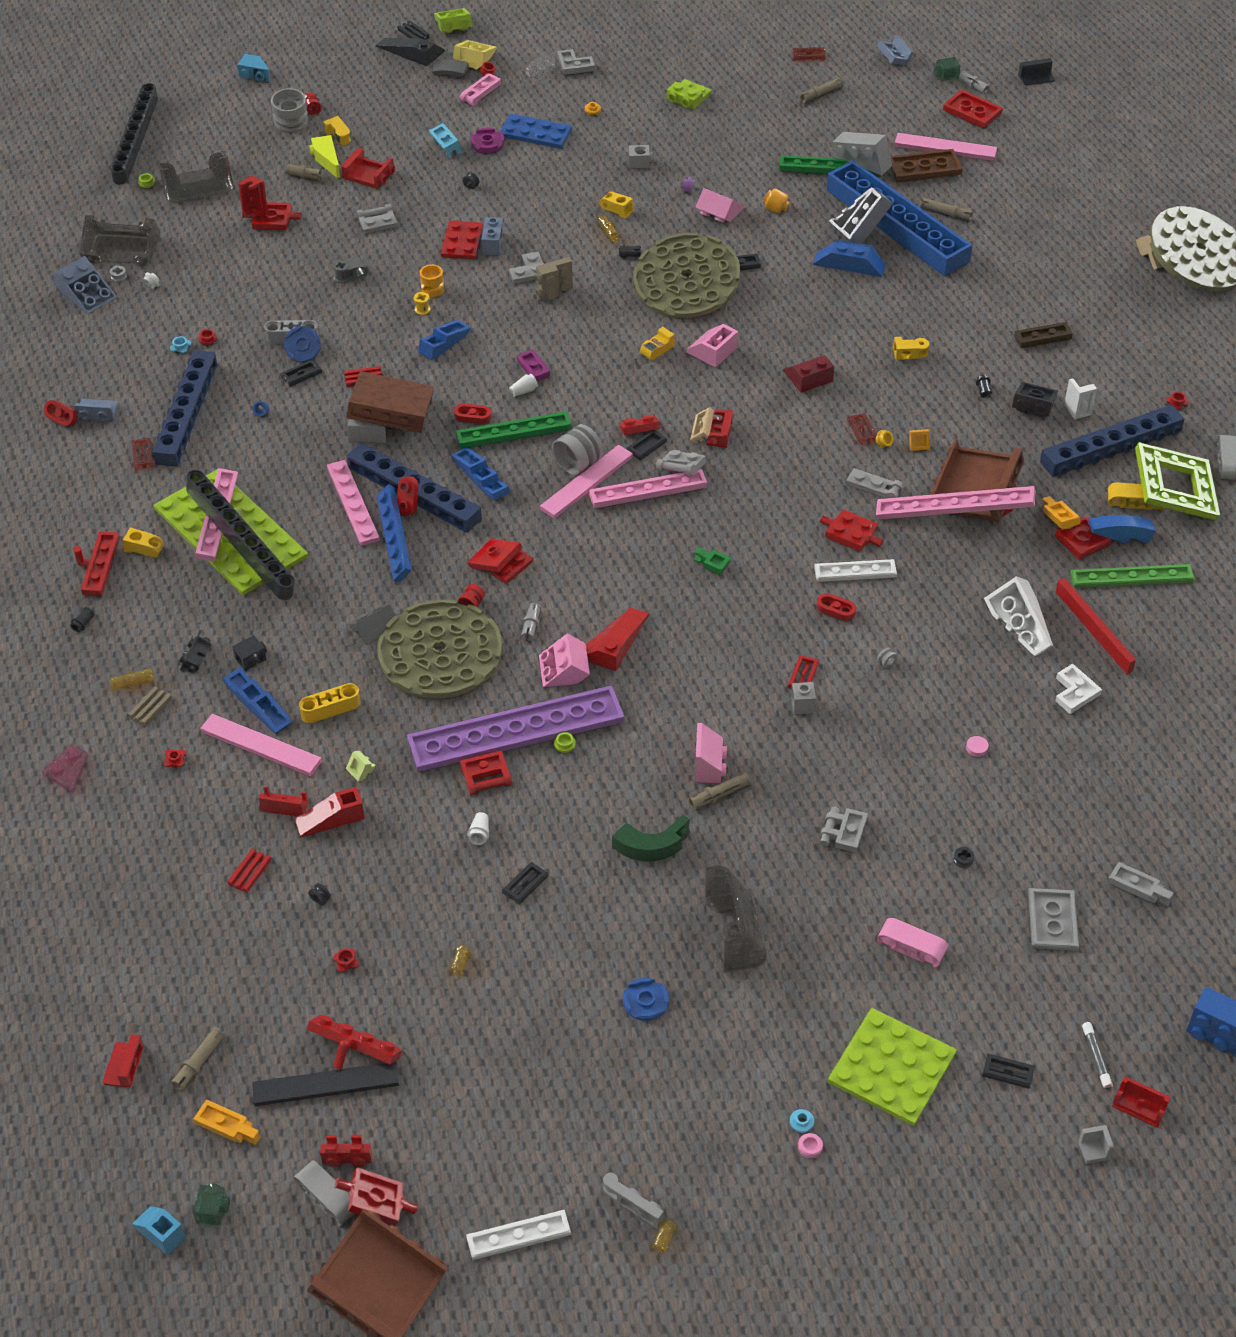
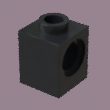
(250, 652)

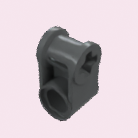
(350, 269)

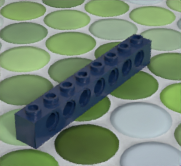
(184, 408)
(1111, 440)
(431, 496)

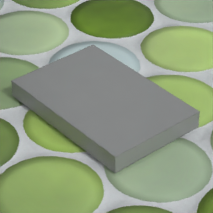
(1053, 919)

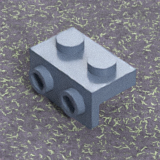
(897, 52)

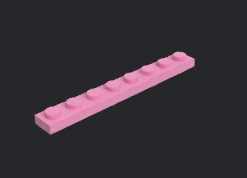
(956, 502)

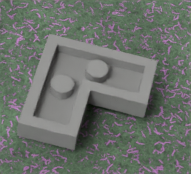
(572, 65)
(526, 272)

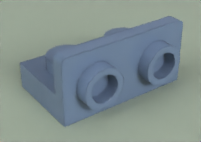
(96, 409)

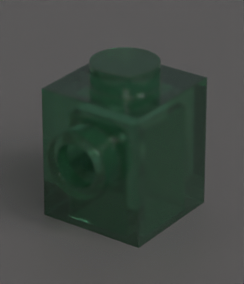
(947, 69)
(211, 1204)

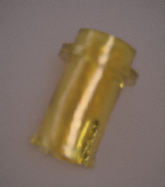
(462, 954)
(664, 1235)

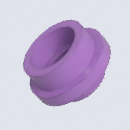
(687, 184)

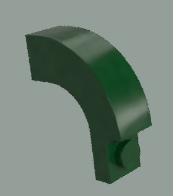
(651, 847)

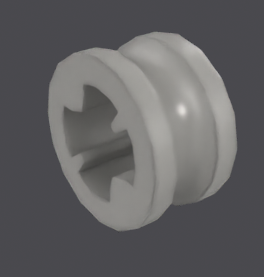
(118, 269)
(887, 657)

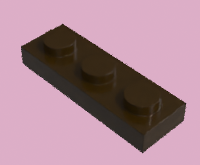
(1043, 335)

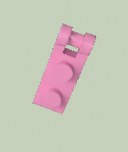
(480, 89)

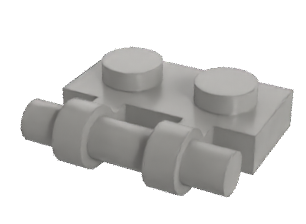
(850, 832)

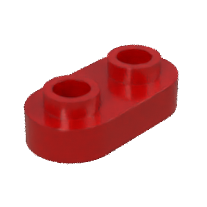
(62, 413)
(472, 413)
(407, 496)
(836, 607)

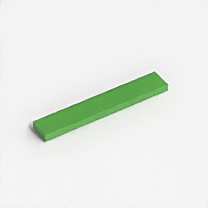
(1132, 576)

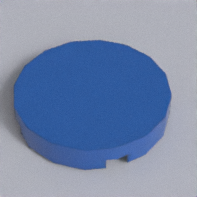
(302, 344)
(650, 1004)

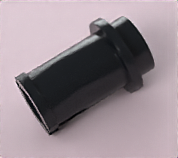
(629, 251)
(983, 382)
(78, 623)

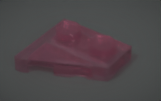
(67, 767)

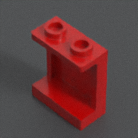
(366, 171)

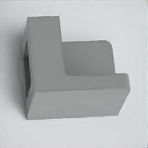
(1096, 1144)

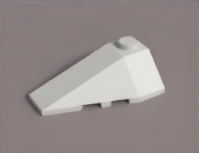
(1021, 611)

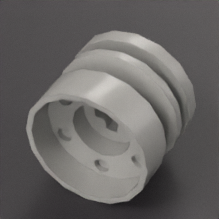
(289, 110)
(577, 448)

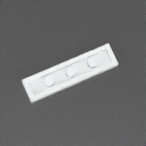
(855, 570)
(518, 1234)

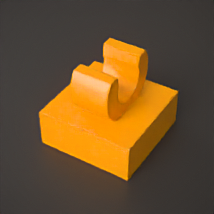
(919, 440)

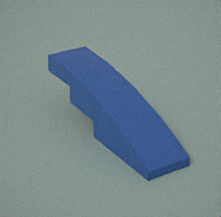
(480, 473)
(257, 700)

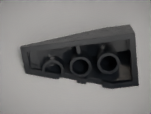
(416, 50)

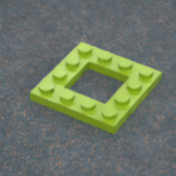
(1203, 501)

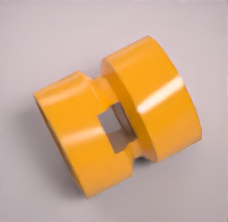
(432, 280)

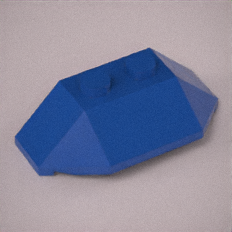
(851, 257)

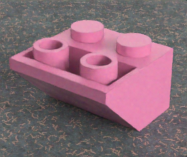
(715, 345)
(564, 662)

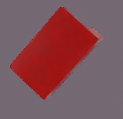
(124, 1062)

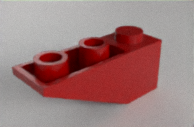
(334, 811)

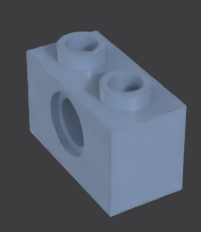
(492, 236)

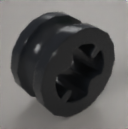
(471, 180)
(963, 863)
(319, 894)

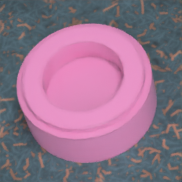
(977, 746)
(810, 1145)

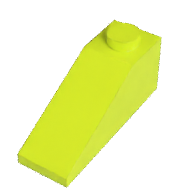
(325, 154)

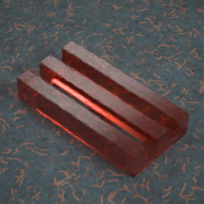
(812, 53)
(866, 439)
(144, 463)

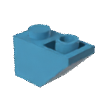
(253, 67)
(160, 1229)

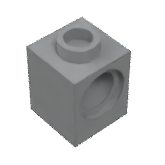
(640, 156)
(803, 698)

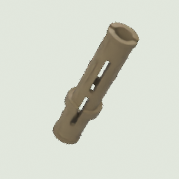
(816, 92)
(953, 211)
(711, 795)
(192, 1066)

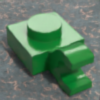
(712, 561)

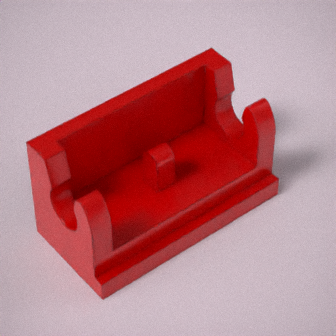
(253, 196)
(720, 428)
(282, 803)
(1141, 1101)

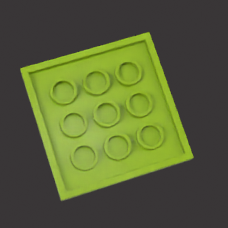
(892, 1066)

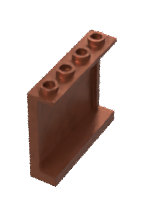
(390, 402)
(978, 471)
(377, 1277)

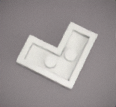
(1079, 689)

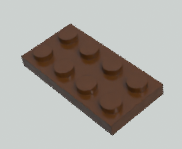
(925, 165)

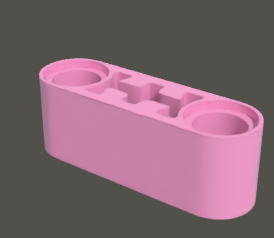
(912, 941)

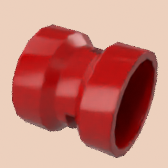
(312, 103)
(472, 595)

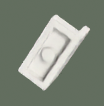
(1080, 400)

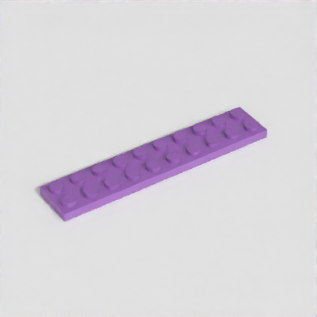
(515, 728)

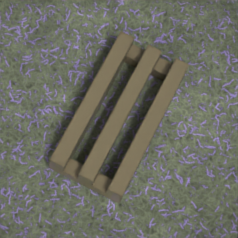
(147, 704)

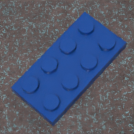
(536, 130)

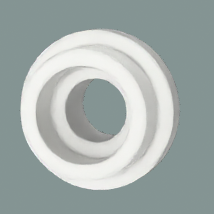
(151, 280)

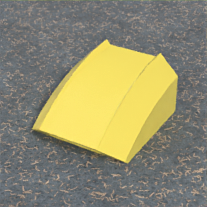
(473, 53)

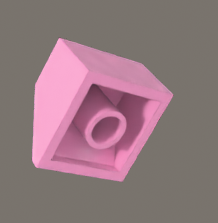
(718, 205)
(709, 756)

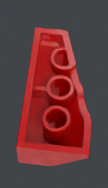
(615, 640)

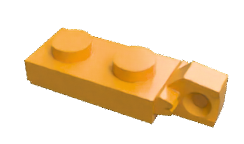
(1060, 513)
(226, 1123)

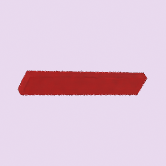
(1095, 626)

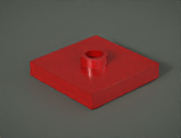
(1081, 540)
(495, 555)

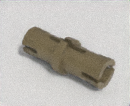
(303, 172)

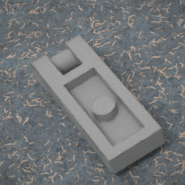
(874, 484)
(632, 1200)

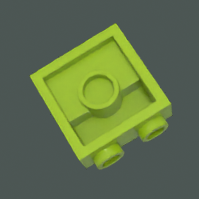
(453, 20)
(688, 94)

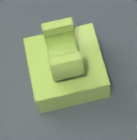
(359, 766)

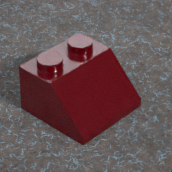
(811, 373)

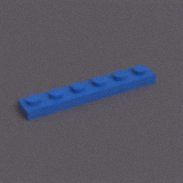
(394, 533)

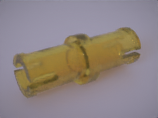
(608, 228)
(132, 679)

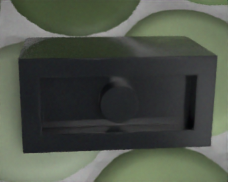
(1036, 72)

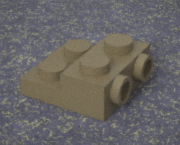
(553, 278)

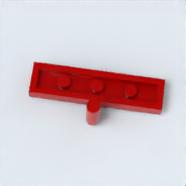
(99, 564)
(350, 1038)

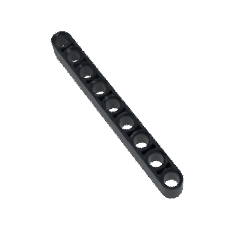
(134, 134)
(240, 535)

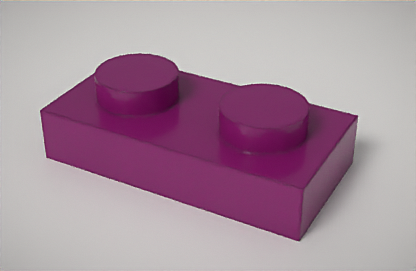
(533, 365)

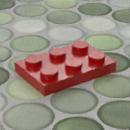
(972, 108)
(462, 240)

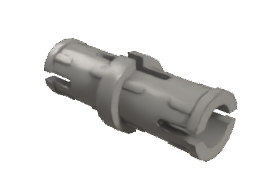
(974, 82)
(530, 622)

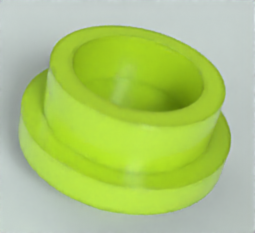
(146, 180)
(564, 742)

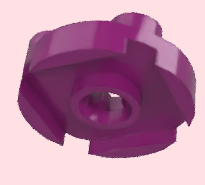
(494, 143)

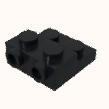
(1034, 399)

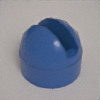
(258, 411)

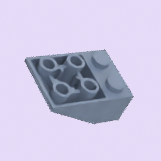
(83, 285)

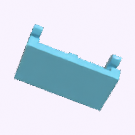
(446, 139)

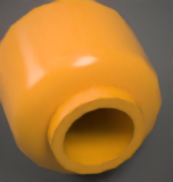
(776, 201)

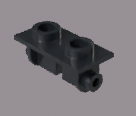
(197, 646)

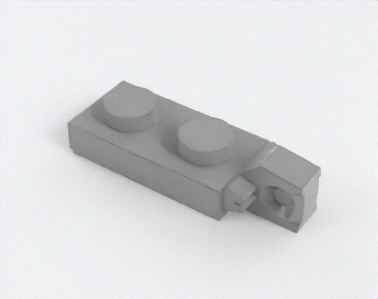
(1139, 884)

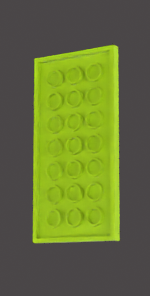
(188, 521)

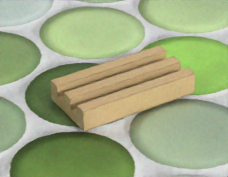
(702, 425)

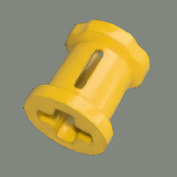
(422, 303)

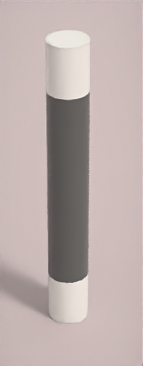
(1097, 1055)

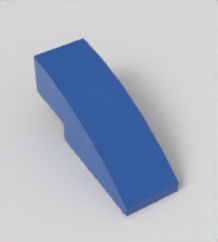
(443, 339)
(1123, 527)

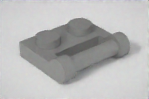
(378, 222)
(681, 462)

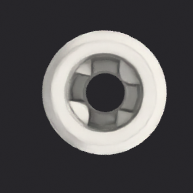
(524, 385)
(479, 829)

